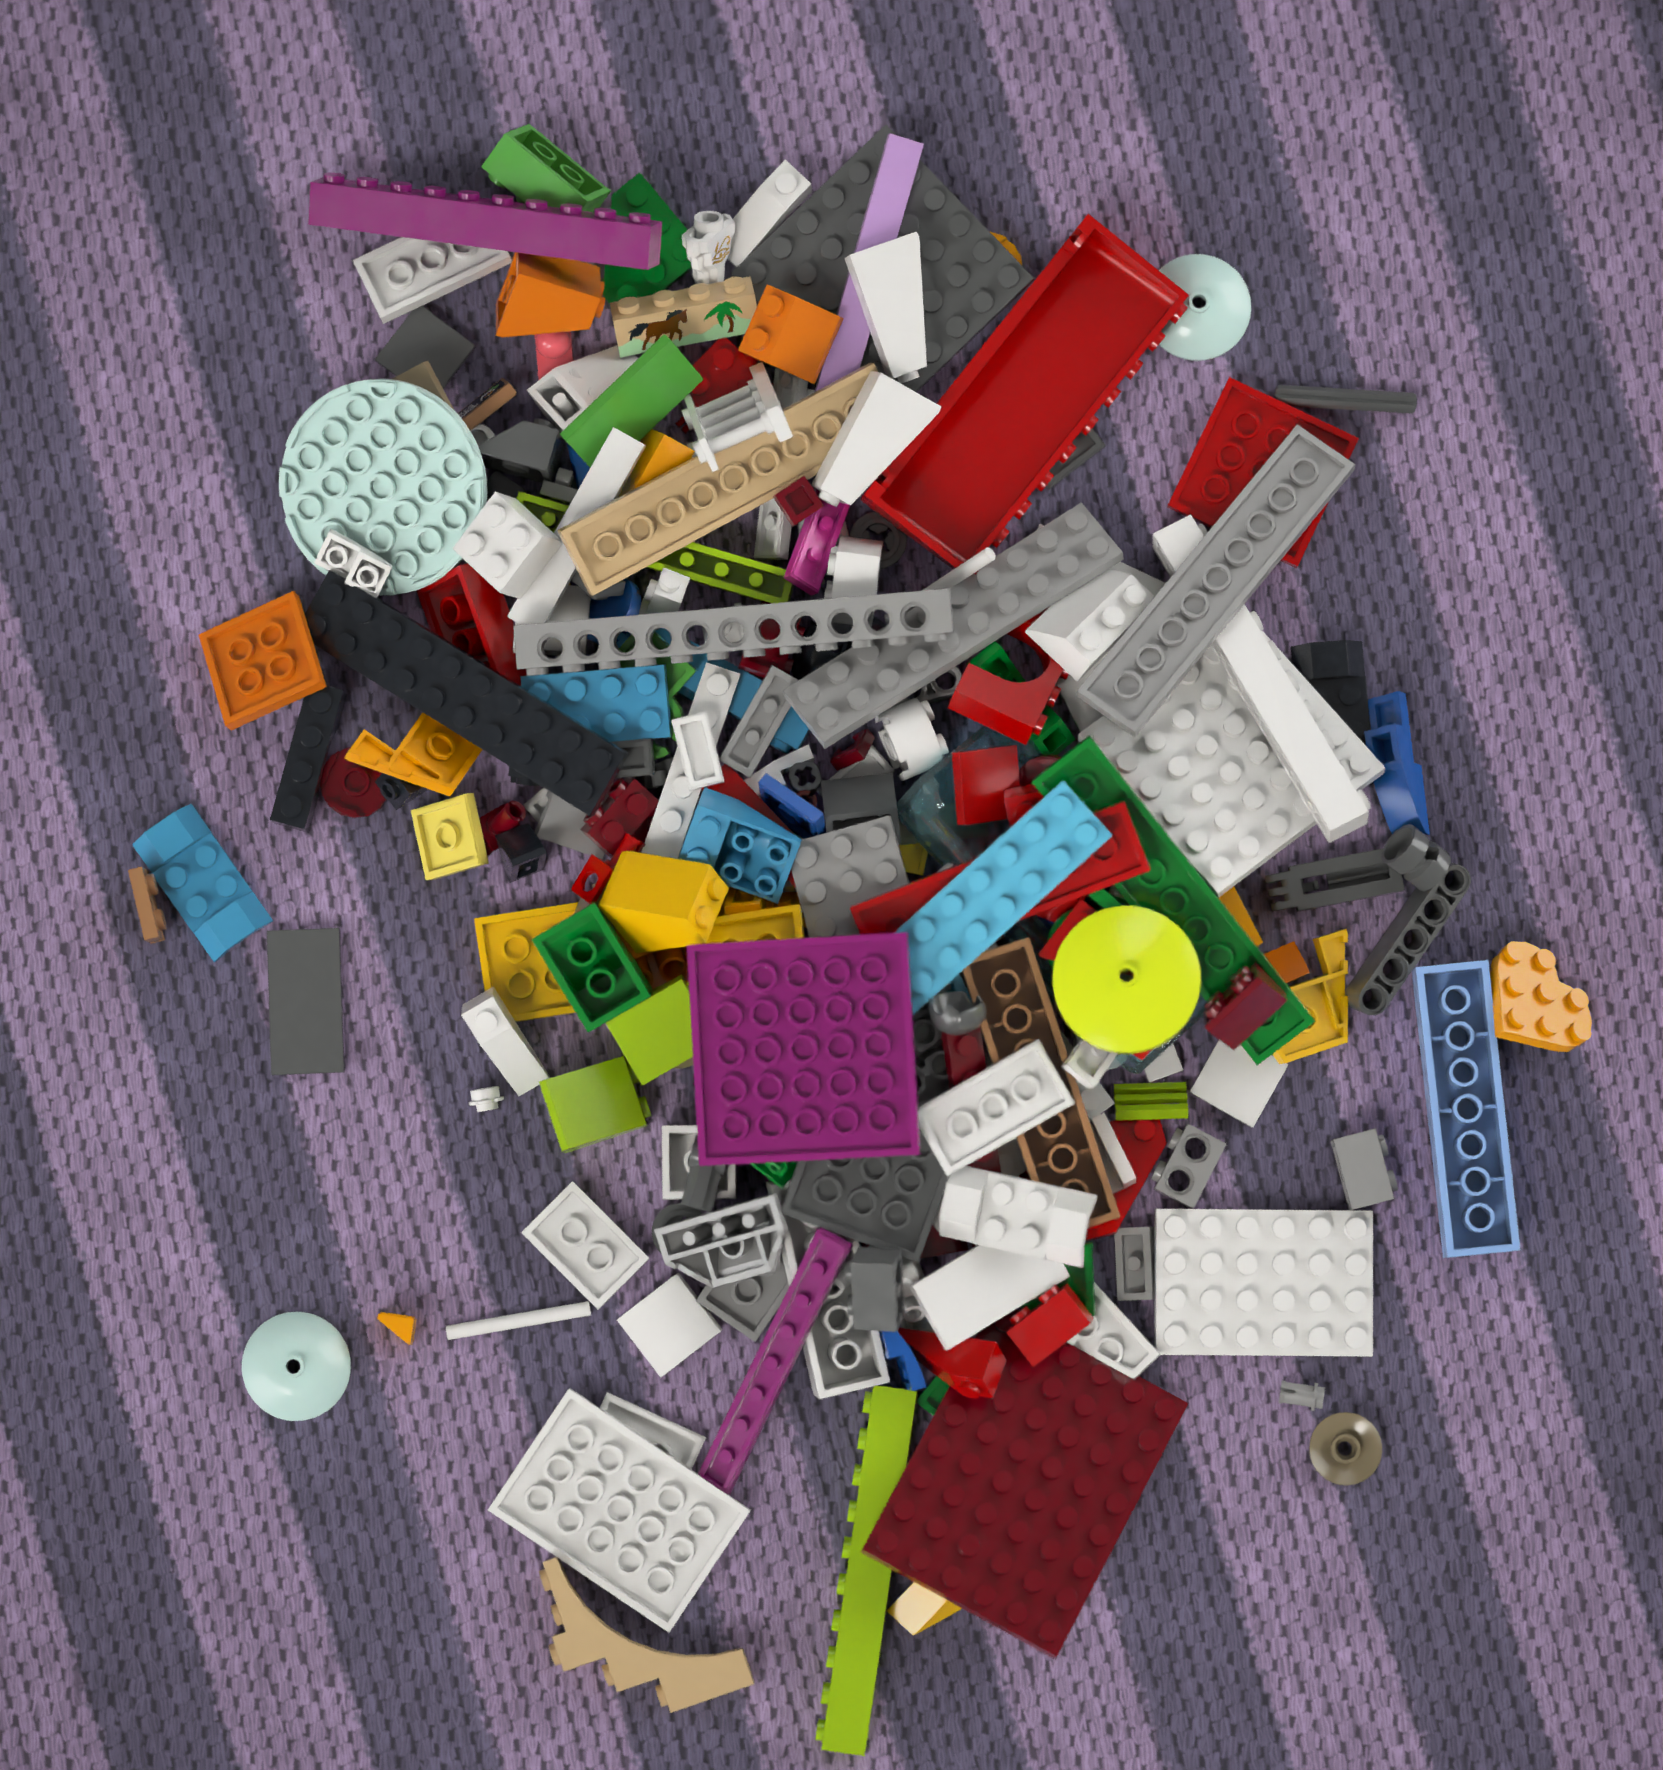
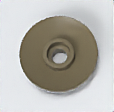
(1364, 1454)

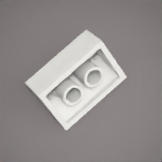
(1090, 620)

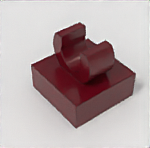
(798, 501)

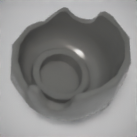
(956, 1013)

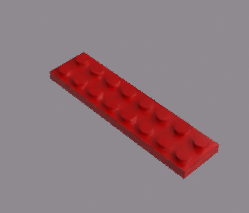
(1111, 863)

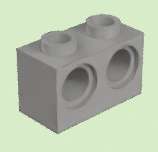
(1197, 1170)

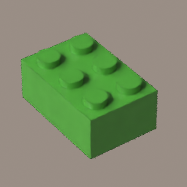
(540, 170)

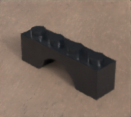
(306, 758)

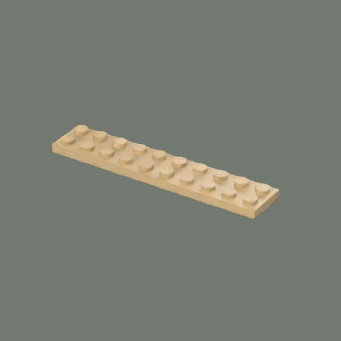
(696, 501)

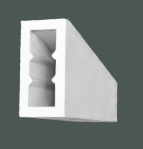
(892, 301)
(872, 436)

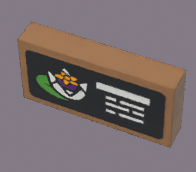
(487, 403)

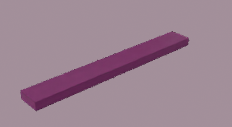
(774, 1359)

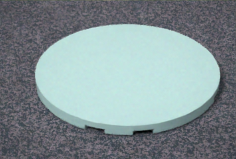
(387, 473)

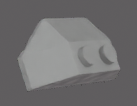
(726, 1242)

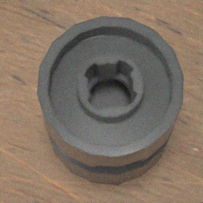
(1416, 857)

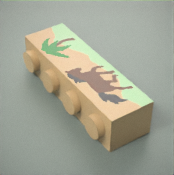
(684, 315)

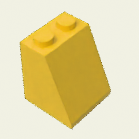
(662, 901)

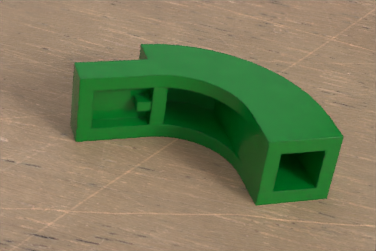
(1055, 734)

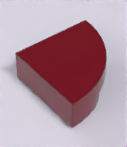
(855, 752)

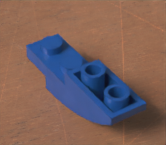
(1402, 784)

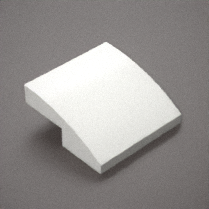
(669, 1325)

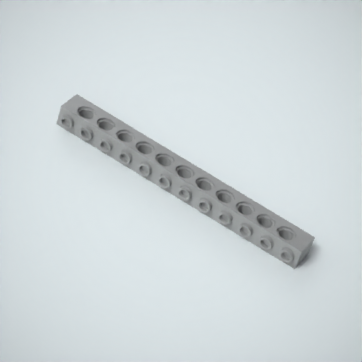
(532, 637)

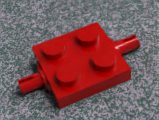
(723, 372)

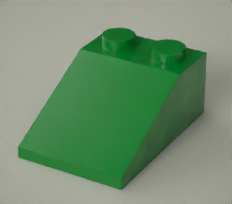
(592, 966)

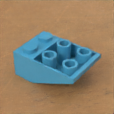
(740, 845)

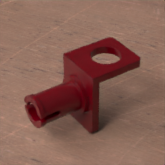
(500, 820)

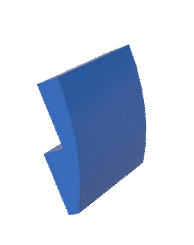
(908, 1367)

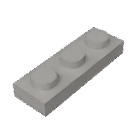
(758, 723)

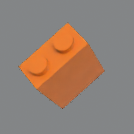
(548, 296)

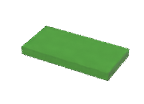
(634, 400)

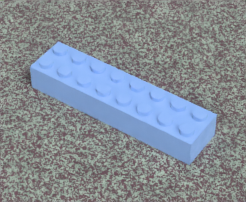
(1465, 1109)

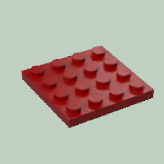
(1234, 447)

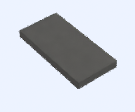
(305, 1001)

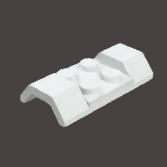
(1016, 1215)

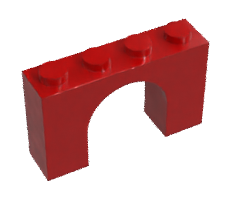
(1005, 705)

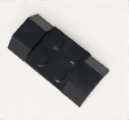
(1339, 677)

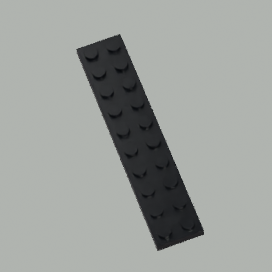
(464, 694)

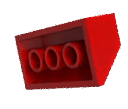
(473, 618)

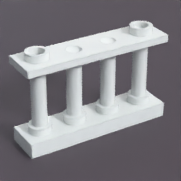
(736, 417)

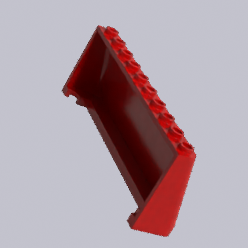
(1028, 396)

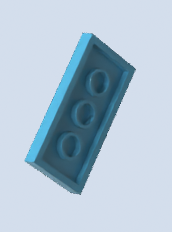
(611, 702)

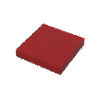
(981, 782)

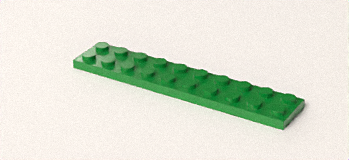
(1178, 893)

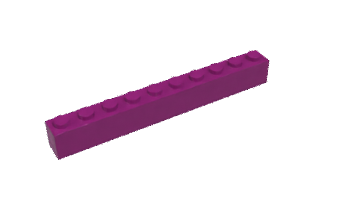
(485, 222)

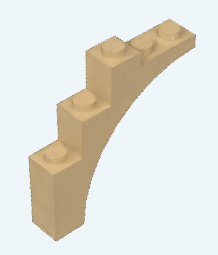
(587, 1638)

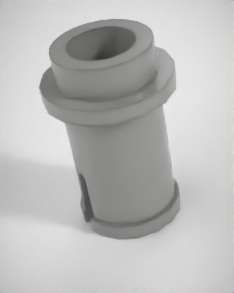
(1302, 1395)

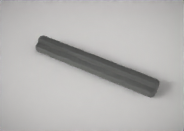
(1347, 399)

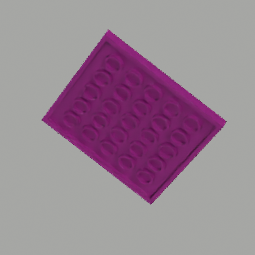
(803, 1049)

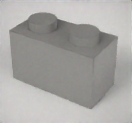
(1363, 1169)

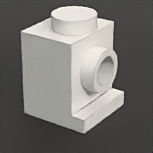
(664, 594)

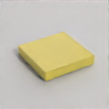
(449, 836)

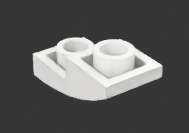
(353, 562)

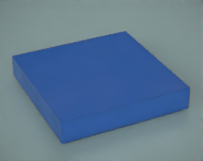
(792, 809)

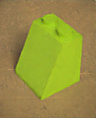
(656, 1031)
(594, 1104)

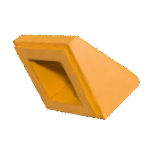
(401, 1325)

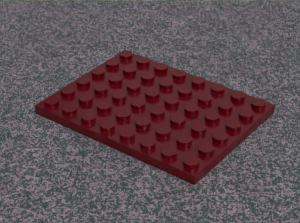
(1026, 1489)

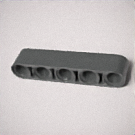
(1392, 946)

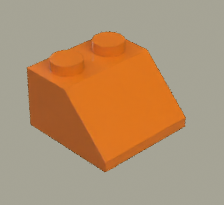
(790, 334)

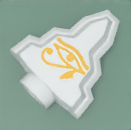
(709, 245)

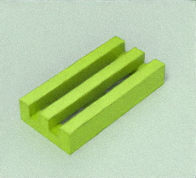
(1153, 1097)

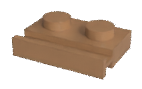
(151, 918)

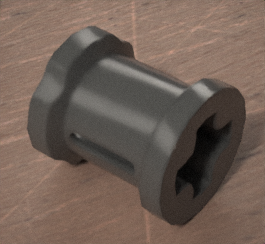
(801, 768)

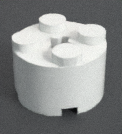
(911, 738)

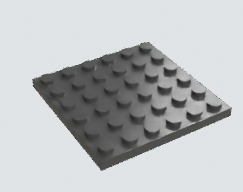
(963, 266)

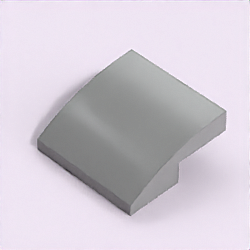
(562, 825)
(1135, 1263)

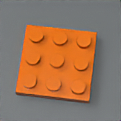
(262, 660)

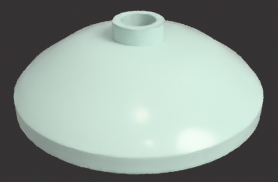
(1221, 322)
(322, 1360)

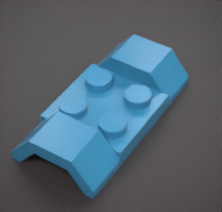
(201, 881)

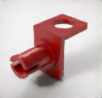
(603, 869)

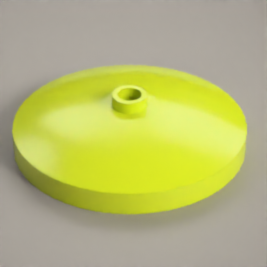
(1134, 1013)

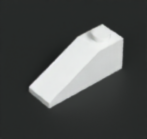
(767, 210)
(503, 1041)

